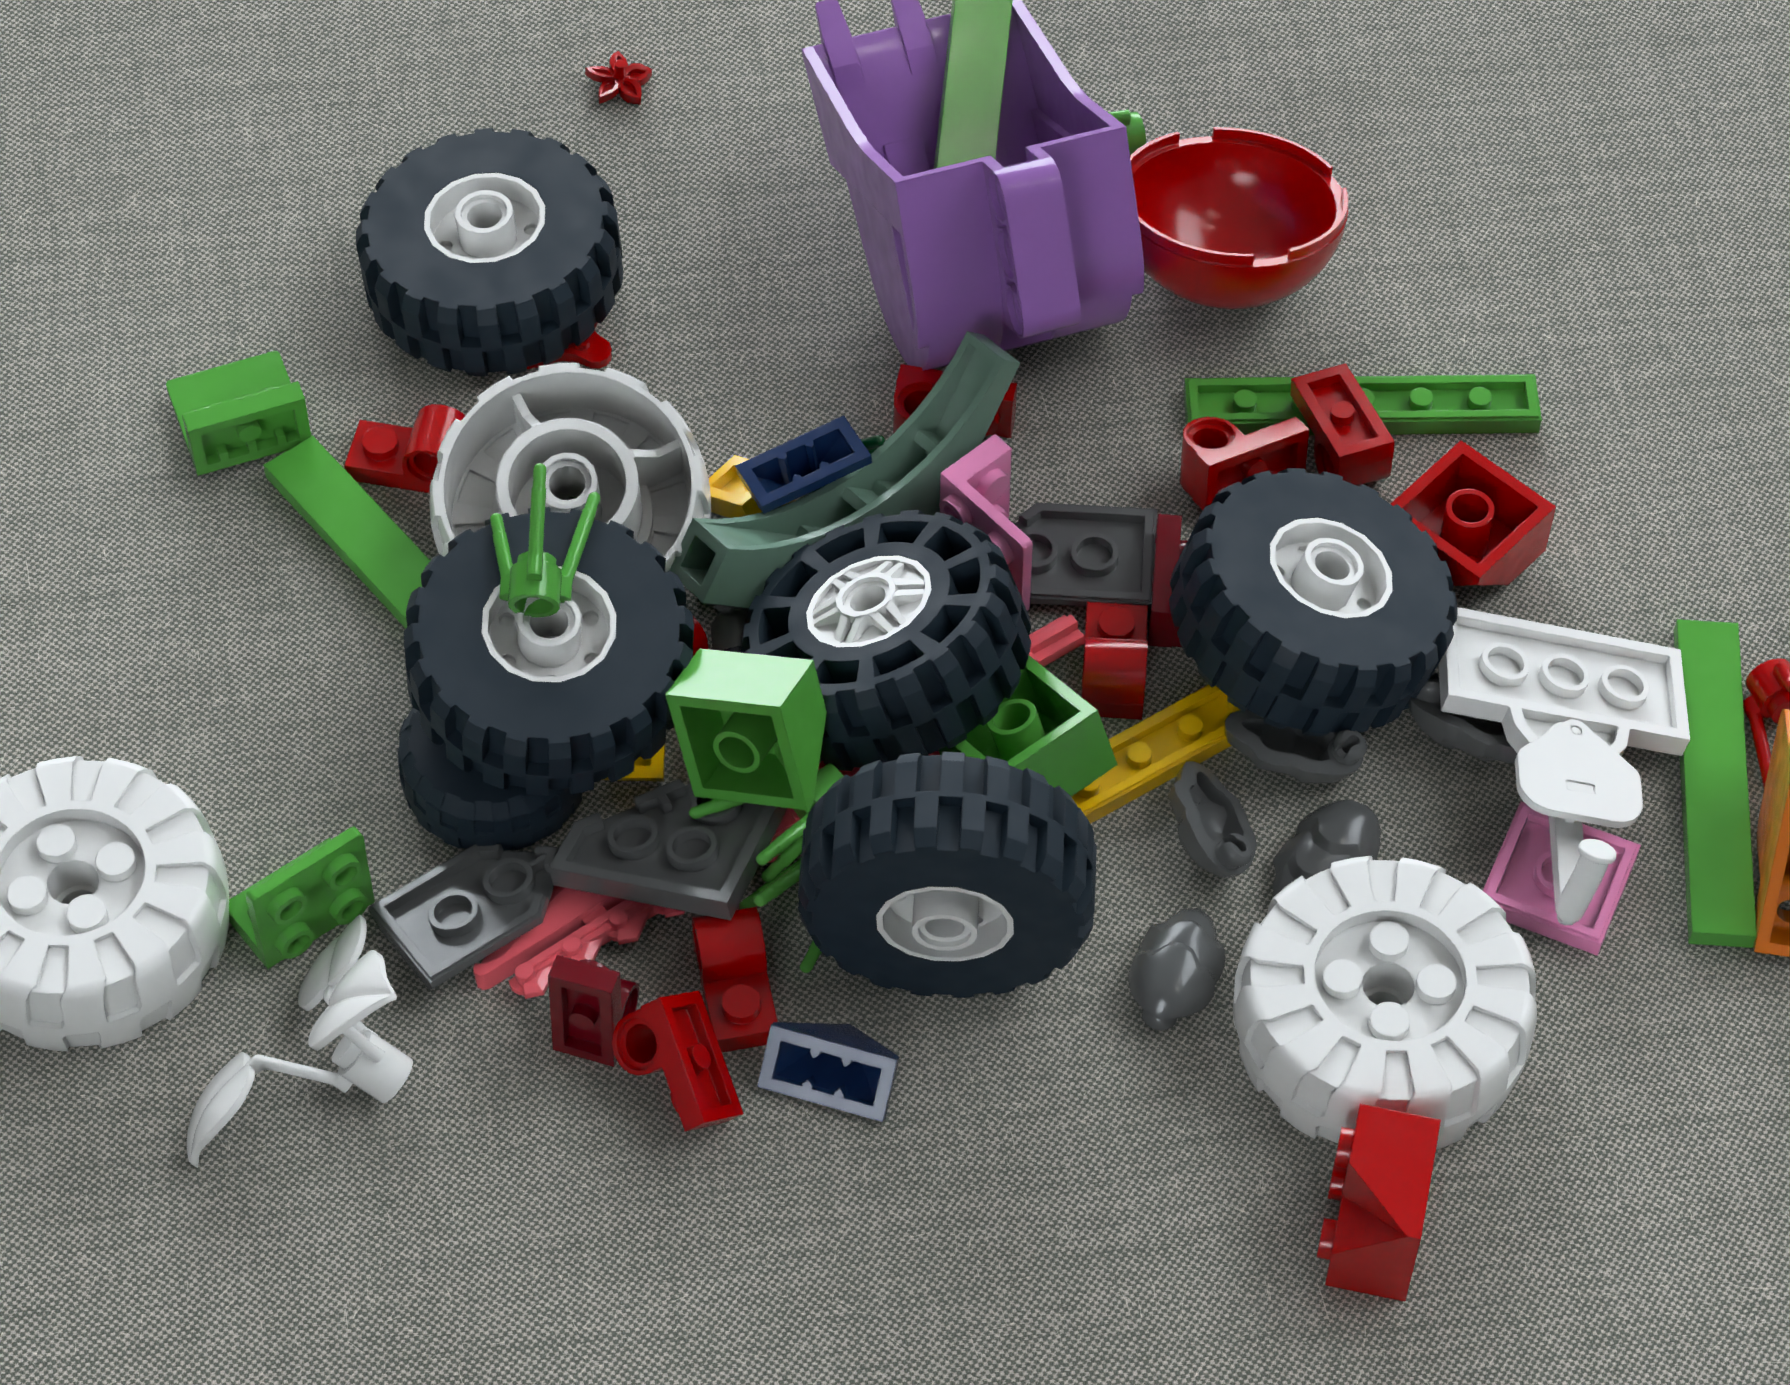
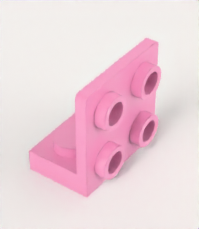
(979, 493)

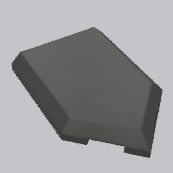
(1090, 553)
(466, 909)

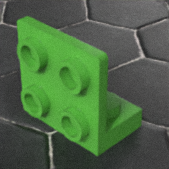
(239, 412)
(304, 899)

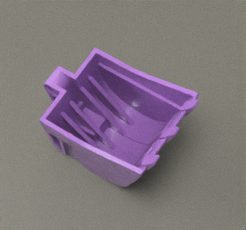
(983, 245)

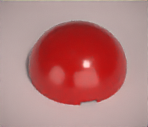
(1235, 216)

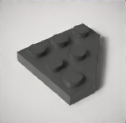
(665, 855)

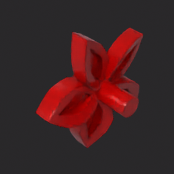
(620, 79)

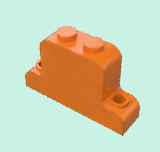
(1774, 849)

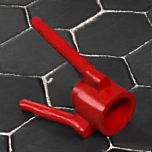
(1769, 695)

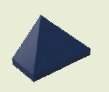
(803, 464)
(829, 1067)

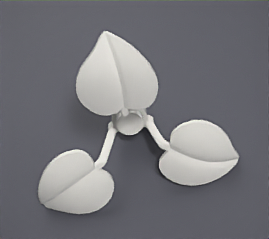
(364, 1059)

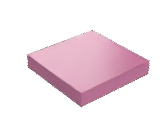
(1524, 882)

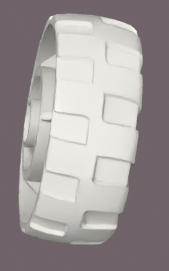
(592, 436)
(103, 902)
(1384, 996)

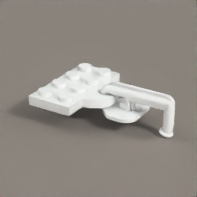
(1569, 714)

